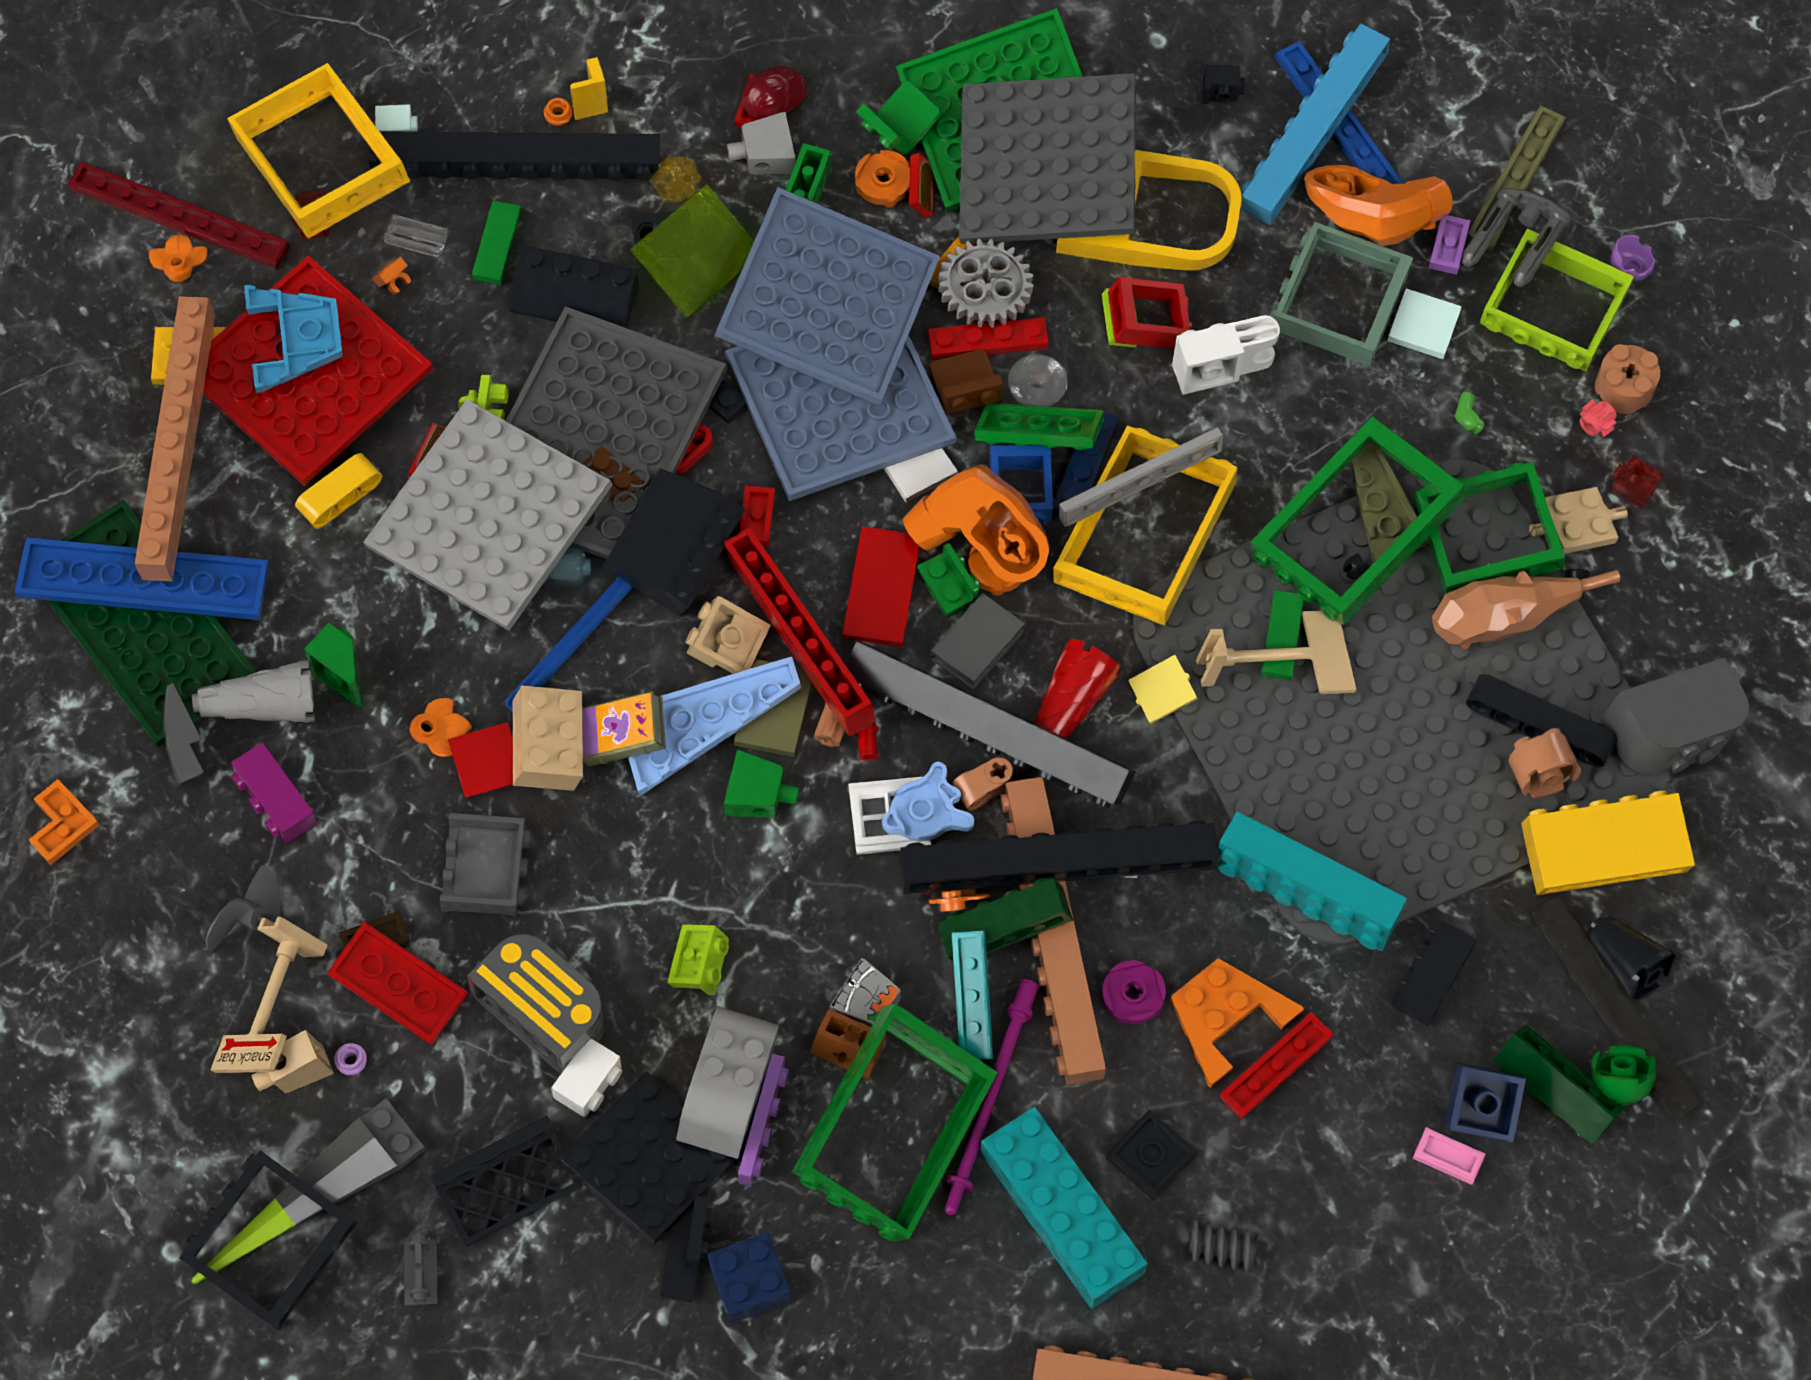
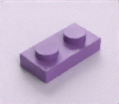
(1449, 244)

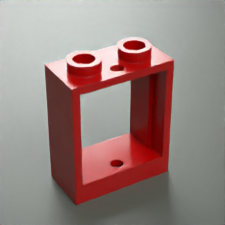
(1123, 313)

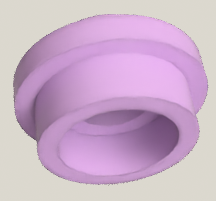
(350, 1050)

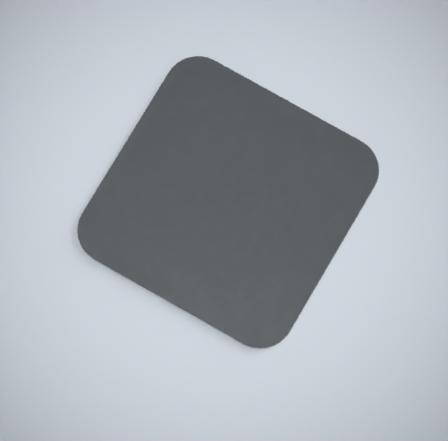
(1401, 769)

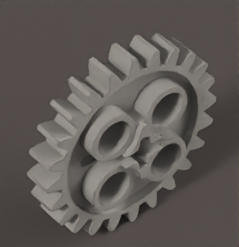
(985, 283)

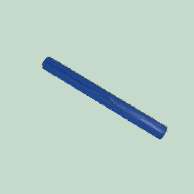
(574, 637)

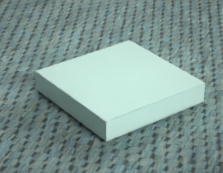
(1424, 323)

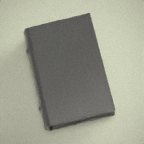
(977, 641)

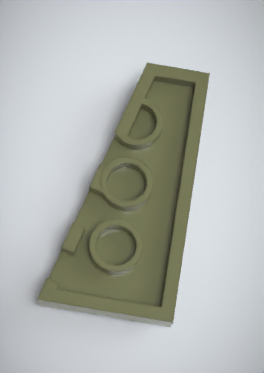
(1381, 500)

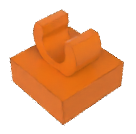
(391, 273)

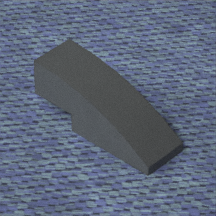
(179, 737)

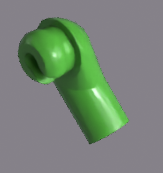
(1466, 416)

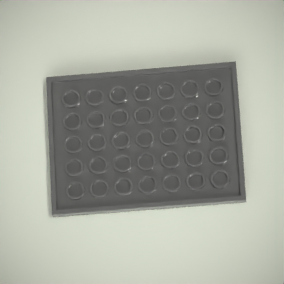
(616, 392)

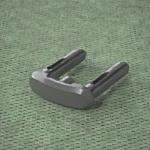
(1533, 207)

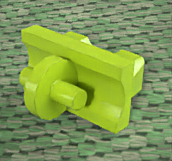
(488, 394)

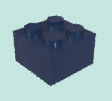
(1485, 1102)
(749, 1278)

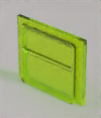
(695, 250)

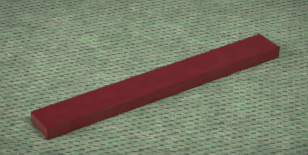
(179, 215)

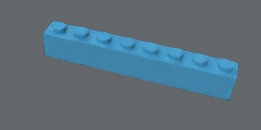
(1314, 124)

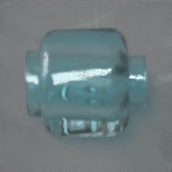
(571, 569)

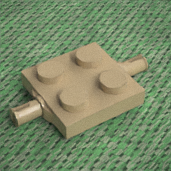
(1581, 520)

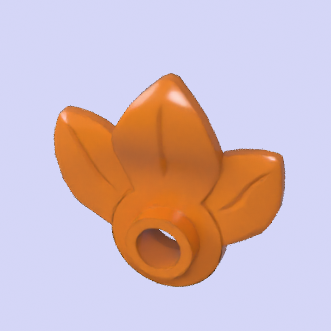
(178, 257)
(443, 726)
(956, 899)

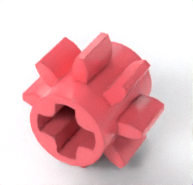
(1598, 418)

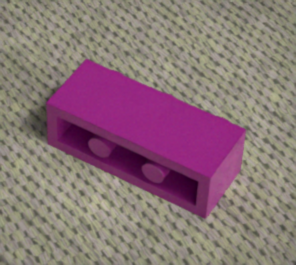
(272, 794)

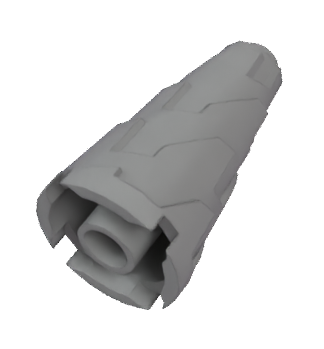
(262, 696)

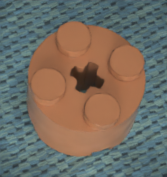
(1628, 378)
(1543, 763)

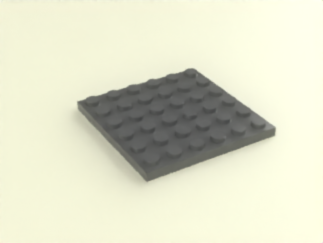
(1048, 159)

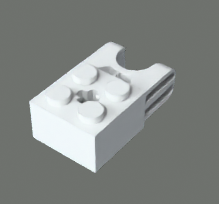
(1224, 352)

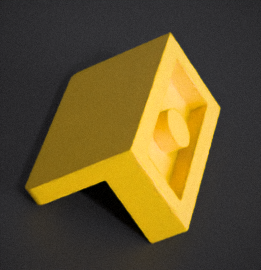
(590, 95)

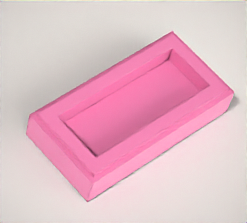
(1449, 1156)

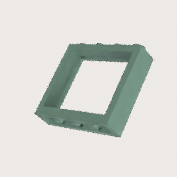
(1357, 250)

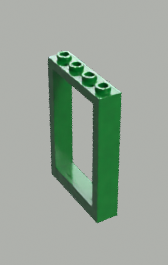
(1309, 587)
(944, 1054)

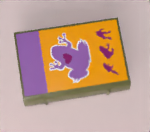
(623, 728)

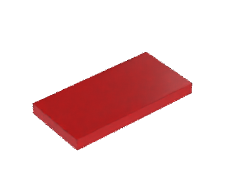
(881, 587)
(397, 983)

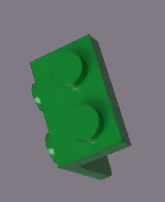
(902, 118)

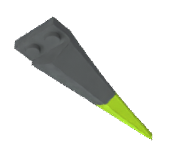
(358, 1158)

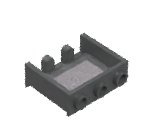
(484, 864)

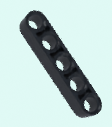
(1536, 716)

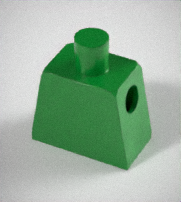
(757, 788)

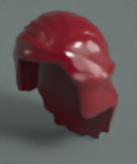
(774, 92)

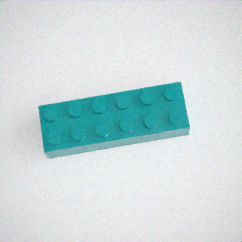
(1309, 882)
(1063, 1208)

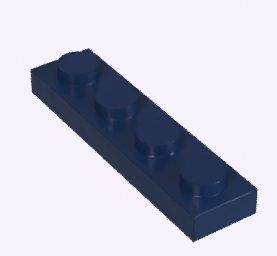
(1086, 464)

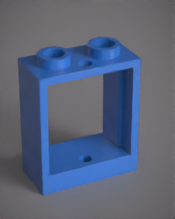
(1027, 458)

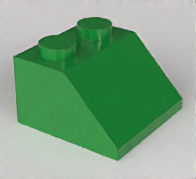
(336, 663)

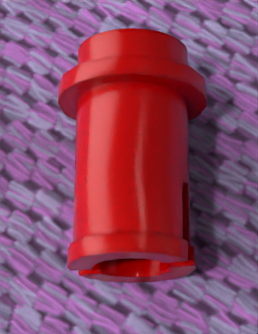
(868, 742)

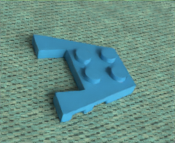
(307, 333)

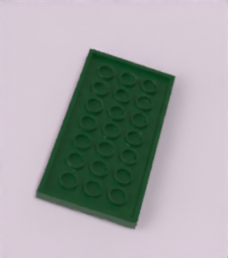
(148, 648)

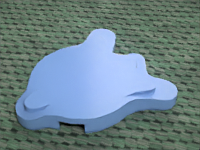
(926, 808)

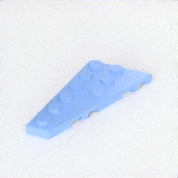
(709, 714)

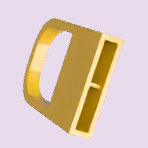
(1125, 251)

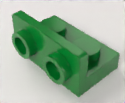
(949, 581)

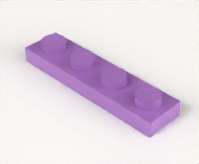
(760, 1132)

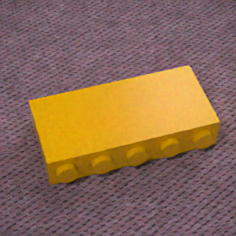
(1607, 842)

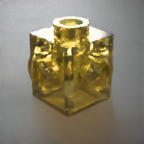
(676, 178)

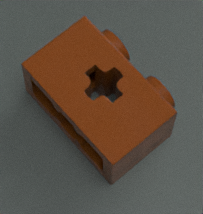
(840, 1040)

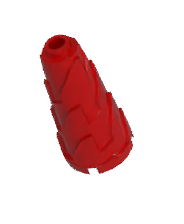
(1076, 687)

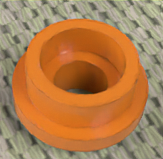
(558, 105)

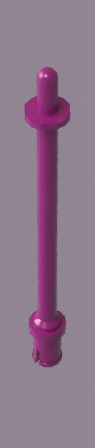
(1019, 1013)

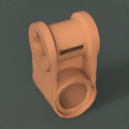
(980, 786)

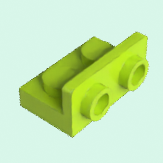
(699, 958)

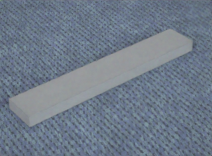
(1140, 477)

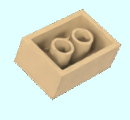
(547, 738)

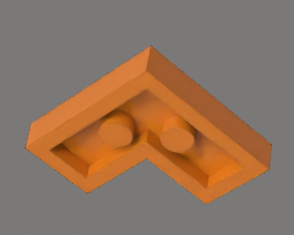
(69, 822)

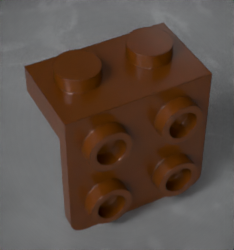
(966, 381)

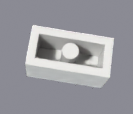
(587, 1077)

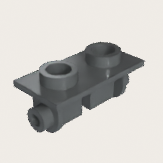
(420, 1271)

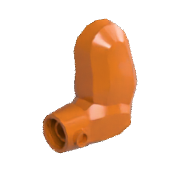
(1376, 207)
(991, 518)

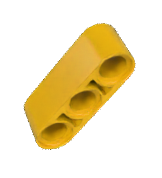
(338, 490)

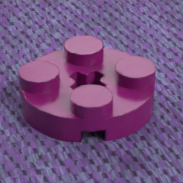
(1143, 978)

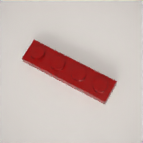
(1011, 337)
(1276, 1066)

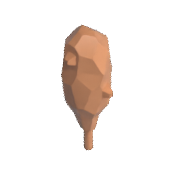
(1507, 605)

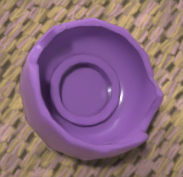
(1632, 257)

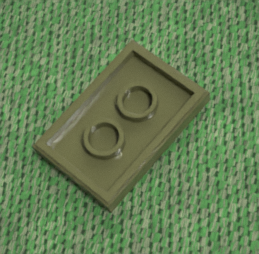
(779, 727)

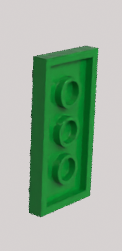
(1039, 426)

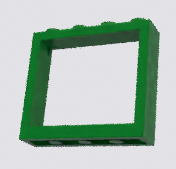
(1532, 564)

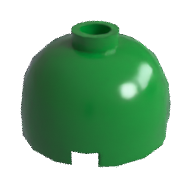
(1624, 1073)

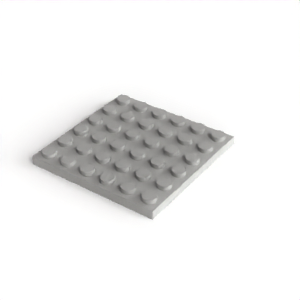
(488, 514)

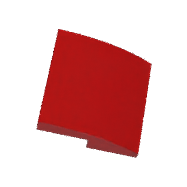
(484, 759)

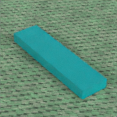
(972, 993)

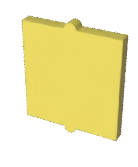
(1163, 689)

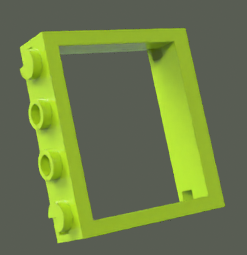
(1573, 264)

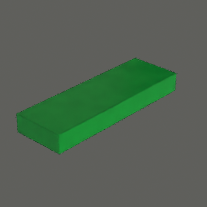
(496, 242)
(1283, 632)

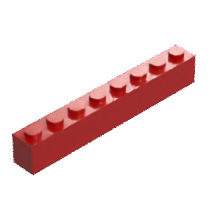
(800, 632)

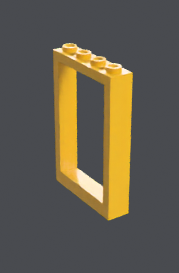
(350, 196)
(1069, 575)

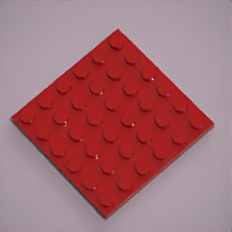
(326, 409)

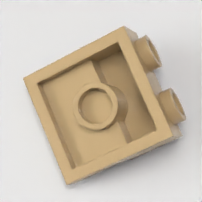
(726, 636)

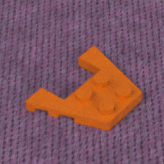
(1218, 1002)

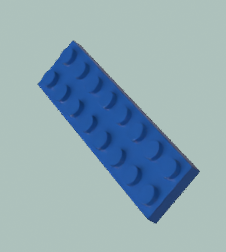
(109, 578)

